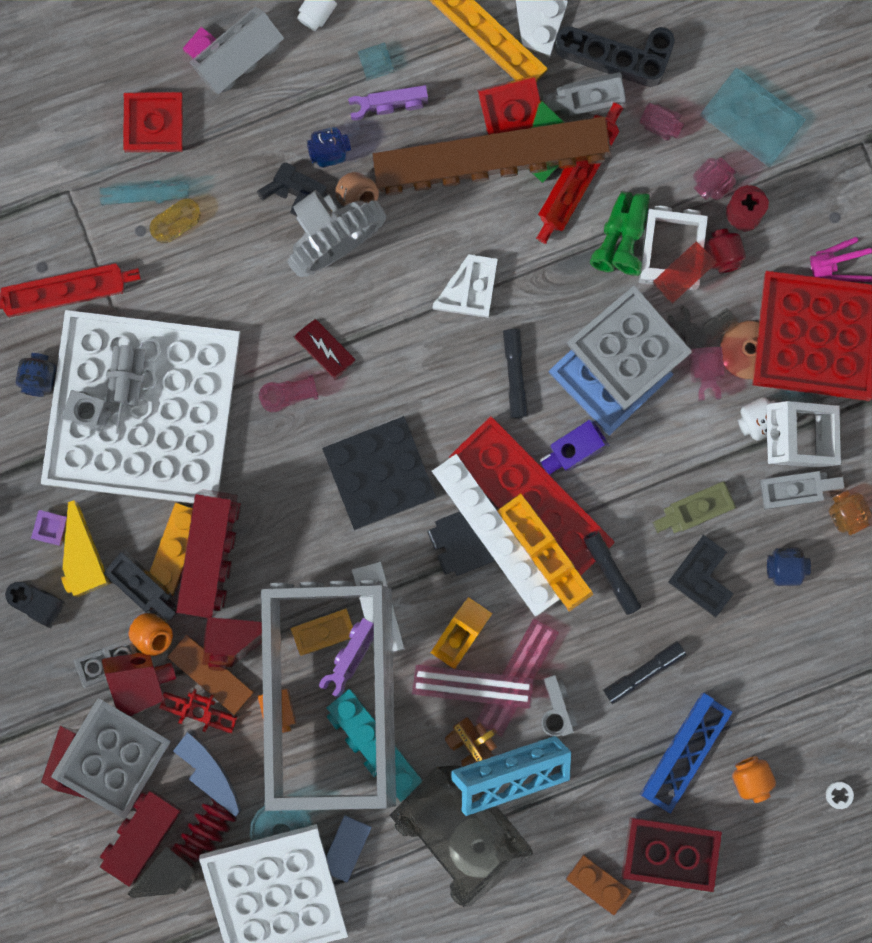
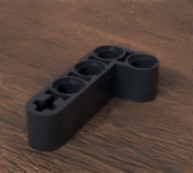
(612, 50)

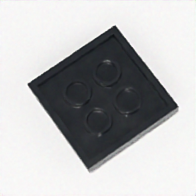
(379, 473)

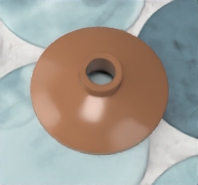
(733, 345)

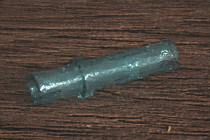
(144, 193)

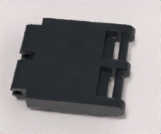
(462, 545)

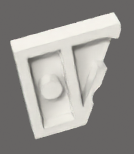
(540, 23)
(470, 288)

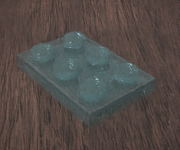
(752, 117)

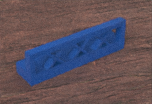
(676, 747)

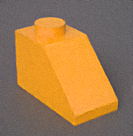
(461, 632)

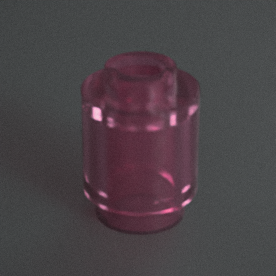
(662, 121)

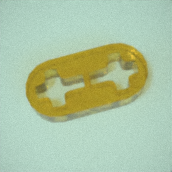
(171, 215)

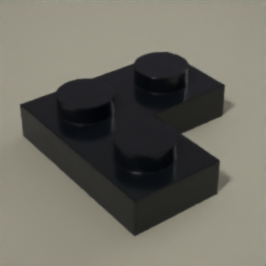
(694, 577)

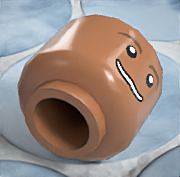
(356, 187)

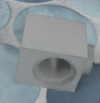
(73, 408)

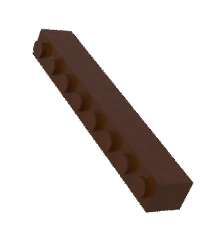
(491, 155)

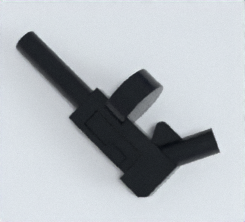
(290, 181)

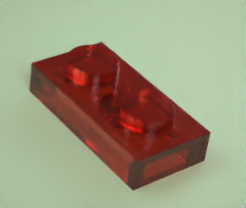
(684, 272)

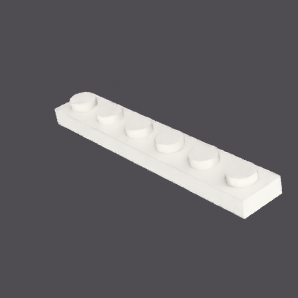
(495, 535)

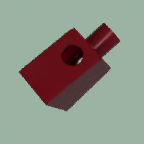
(136, 681)

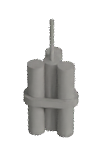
(125, 377)

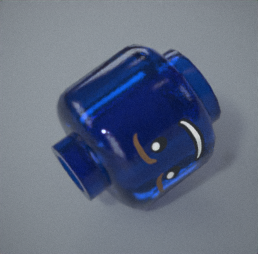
(328, 147)

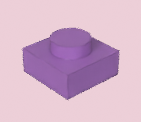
(49, 528)

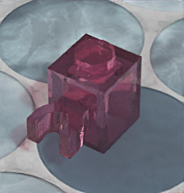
(707, 368)

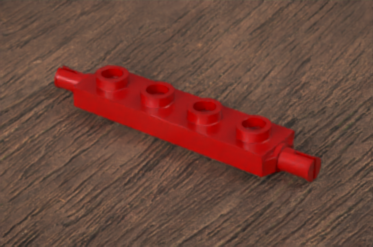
(572, 186)
(65, 289)

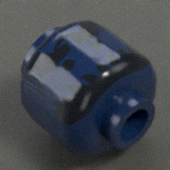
(35, 375)
(788, 566)

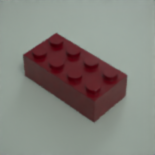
(207, 553)

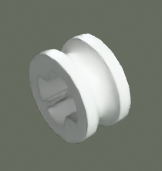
(840, 804)

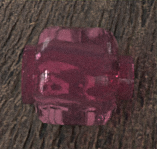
(714, 178)

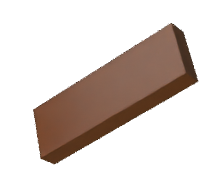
(222, 684)

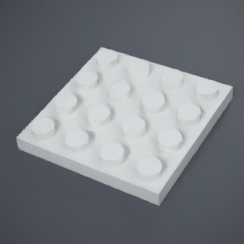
(275, 890)

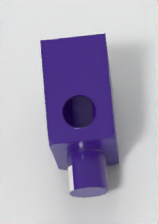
(587, 442)

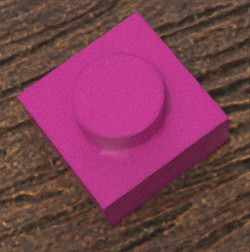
(198, 43)

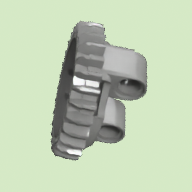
(331, 230)

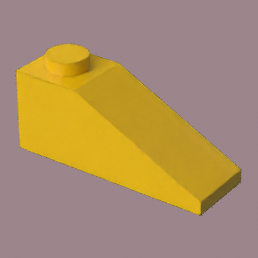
(81, 559)

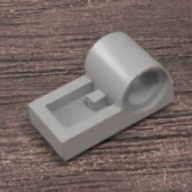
(556, 692)

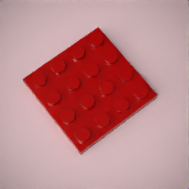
(815, 336)

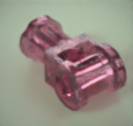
(290, 393)

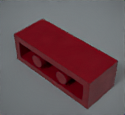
(139, 837)

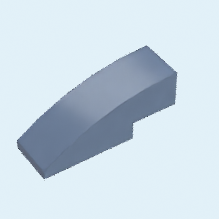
(209, 773)

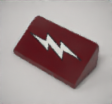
(324, 349)

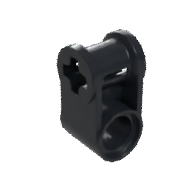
(39, 604)

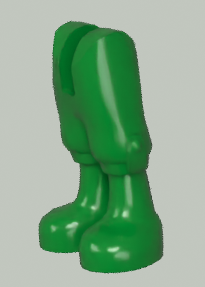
(626, 220)

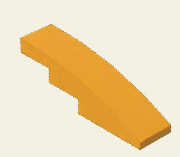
(545, 552)

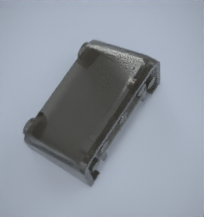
(471, 848)

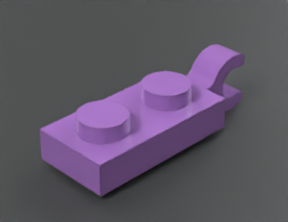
(387, 101)
(350, 657)

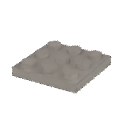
(629, 347)
(110, 758)

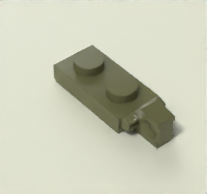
(696, 509)

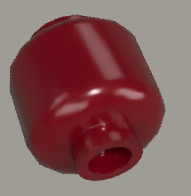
(726, 250)

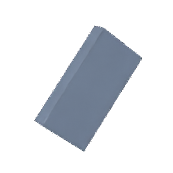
(347, 847)

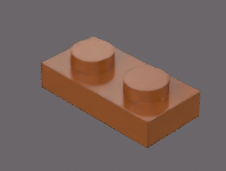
(598, 885)

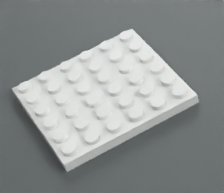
(174, 435)

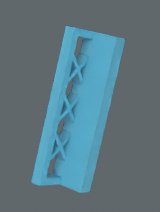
(513, 768)

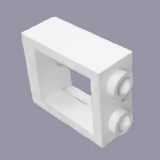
(665, 214)
(783, 449)

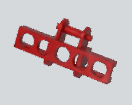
(208, 711)

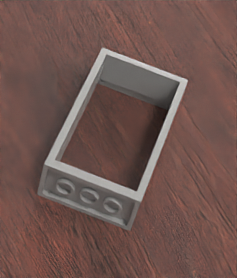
(384, 695)

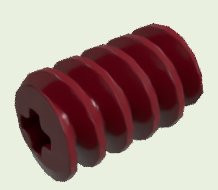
(754, 201)
(206, 831)

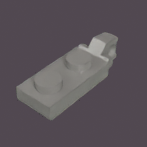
(587, 95)
(798, 489)

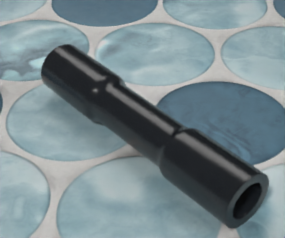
(516, 392)
(603, 557)
(629, 682)

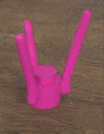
(824, 264)

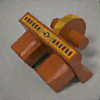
(475, 739)

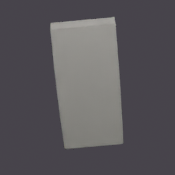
(90, 666)

